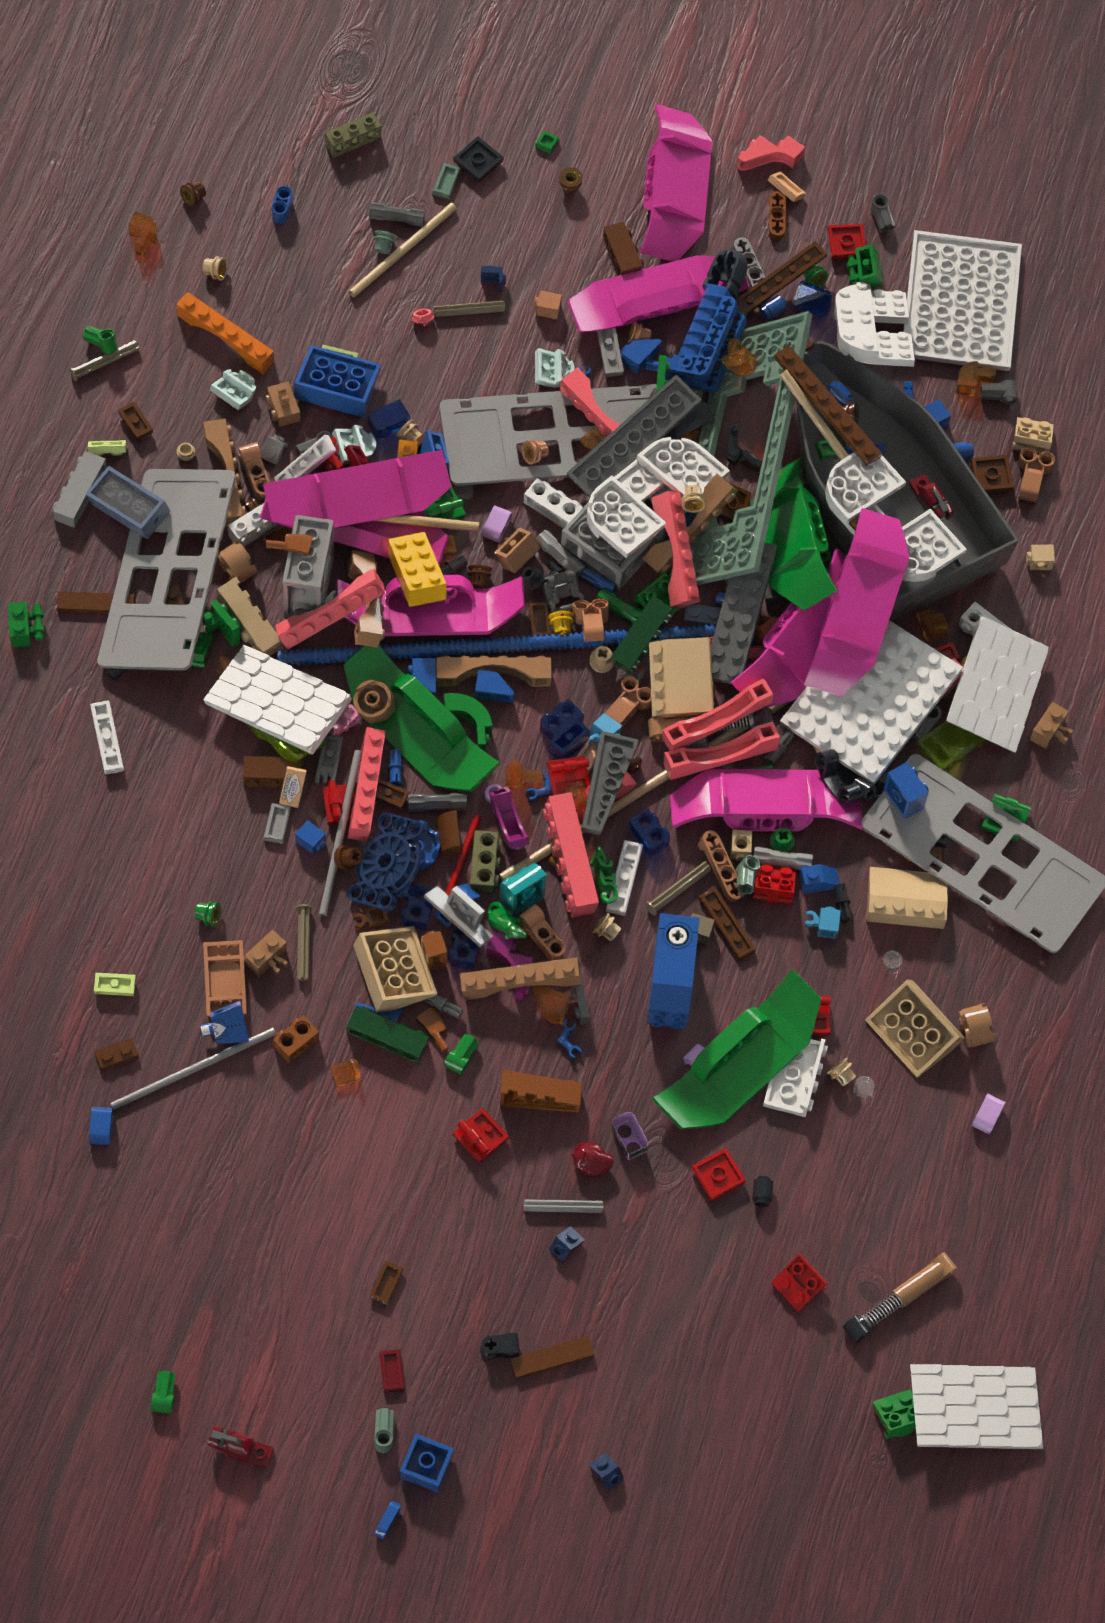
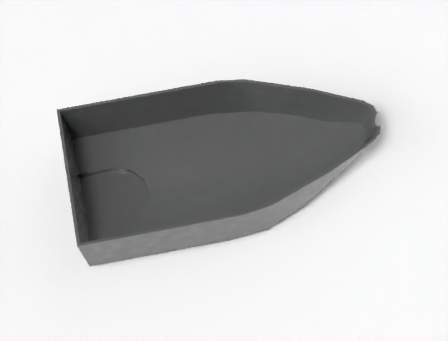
(914, 448)

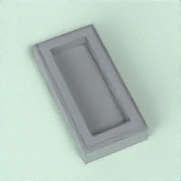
(277, 823)

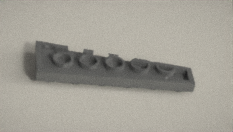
(609, 769)

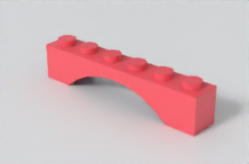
(578, 389)
(683, 583)
(302, 626)
(691, 730)
(752, 743)
(367, 784)

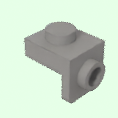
(273, 448)

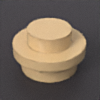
(185, 451)

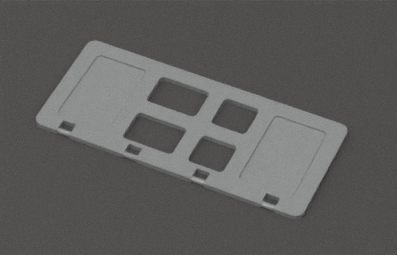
(484, 443)
(156, 633)
(1047, 895)

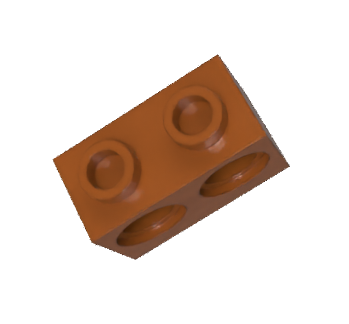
(434, 950)
(299, 1042)

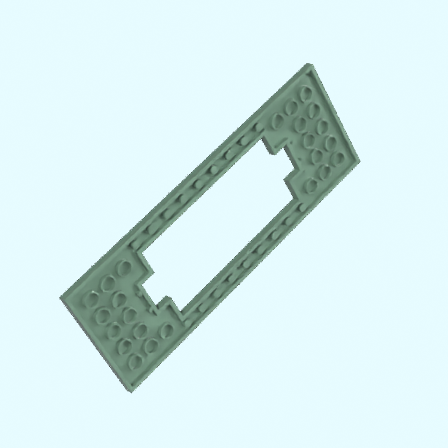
(739, 546)

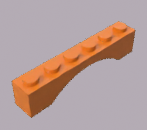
(249, 348)

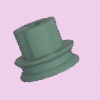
(384, 241)

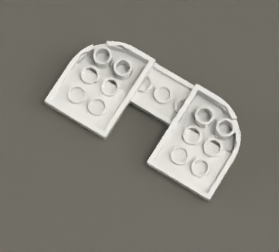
(856, 314)
(861, 486)
(617, 504)

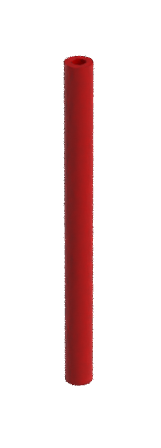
(463, 854)

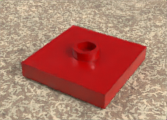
(845, 239)
(718, 1174)

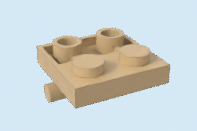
(1033, 434)

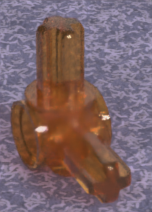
(517, 775)

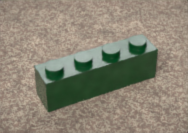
(640, 635)
(387, 1034)

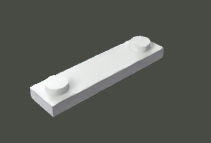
(308, 460)
(107, 737)
(625, 876)

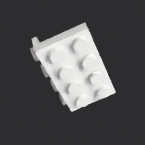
(793, 1085)

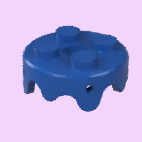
(429, 846)

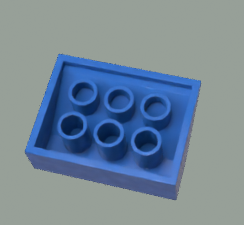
(336, 381)

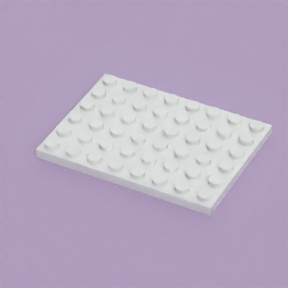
(962, 299)
(880, 709)

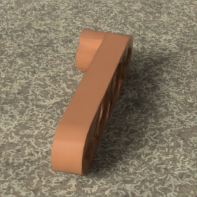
(718, 867)

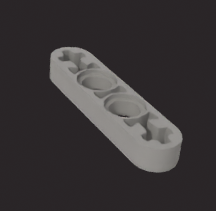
(749, 253)

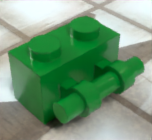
(868, 267)
(19, 623)

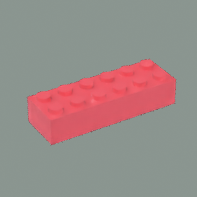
(570, 854)

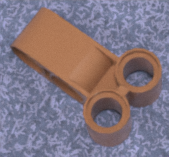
(250, 460)
(1033, 472)
(591, 618)
(629, 701)
(532, 923)

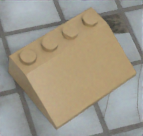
(681, 677)
(906, 898)
(394, 968)
(914, 1028)

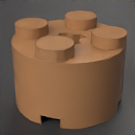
(236, 562)
(372, 711)
(977, 1025)

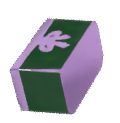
(630, 1120)

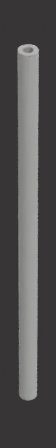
(340, 831)
(192, 1069)

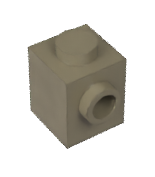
(705, 928)

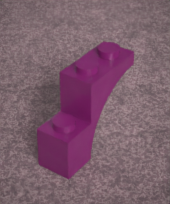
(508, 819)
(504, 950)

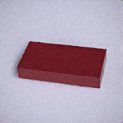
(391, 1371)

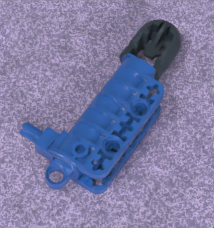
(711, 326)

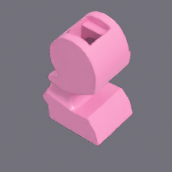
(348, 718)

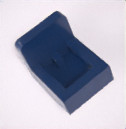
(493, 274)
(566, 1243)
(607, 1471)

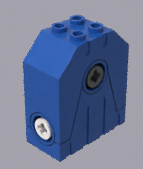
(673, 971)

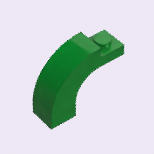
(474, 712)

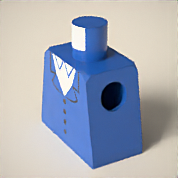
(227, 1025)

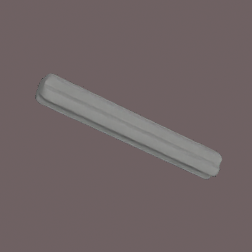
(563, 1206)

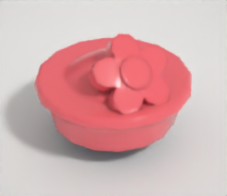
(423, 316)

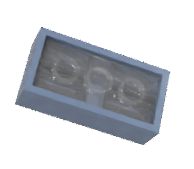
(127, 502)

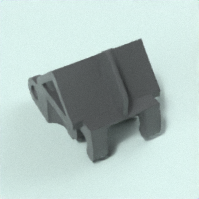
(561, 586)

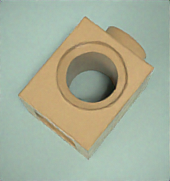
(1041, 557)
(740, 837)

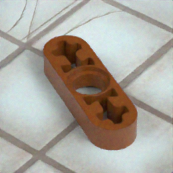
(777, 209)

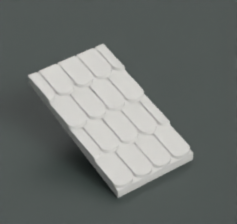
(997, 684)
(278, 699)
(976, 1406)

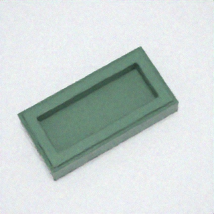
(446, 181)

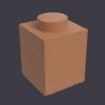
(548, 304)

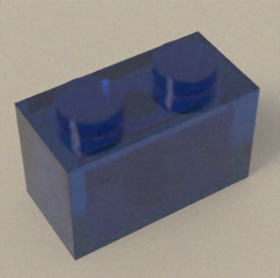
(813, 299)
(388, 419)
(569, 740)

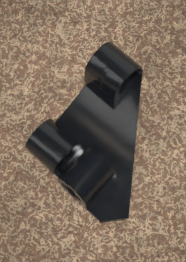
(840, 783)

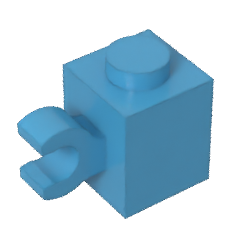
(606, 724)
(826, 922)

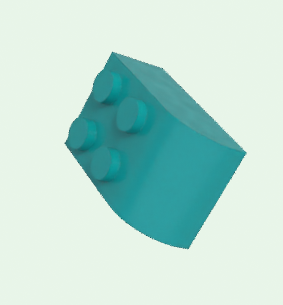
(523, 889)

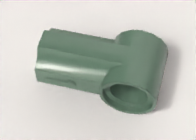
(746, 874)
(384, 1429)

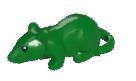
(603, 878)
(502, 920)

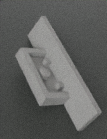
(461, 912)

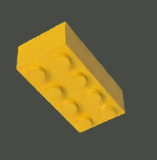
(417, 569)

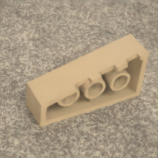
(252, 627)

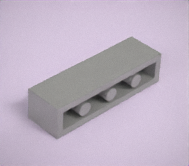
(73, 496)

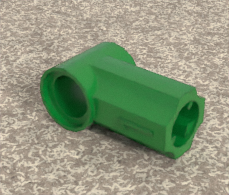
(102, 338)
(459, 1058)
(163, 1398)

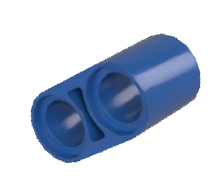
(282, 204)
(100, 1125)

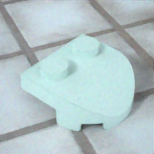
(551, 367)
(235, 388)
(356, 437)

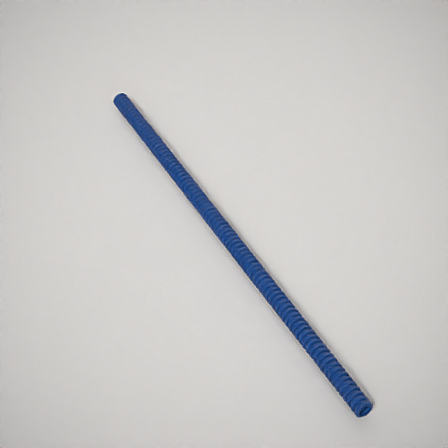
(486, 646)

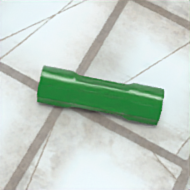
(619, 606)

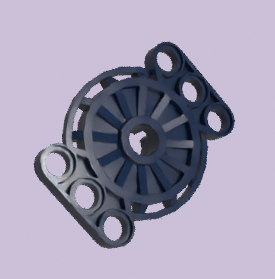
(395, 849)

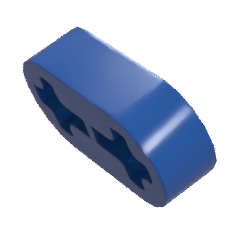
(387, 1520)

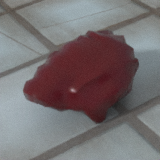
(591, 1159)

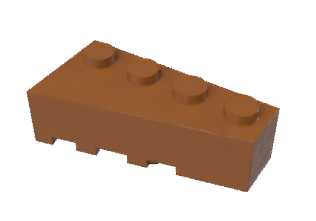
(539, 1092)

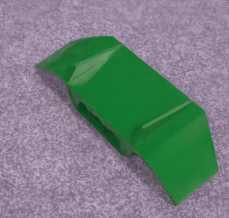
(800, 540)
(421, 725)
(744, 1057)

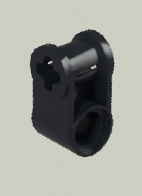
(503, 1346)

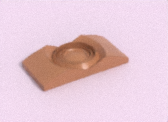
(224, 975)

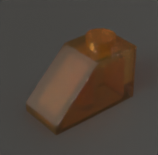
(552, 1003)

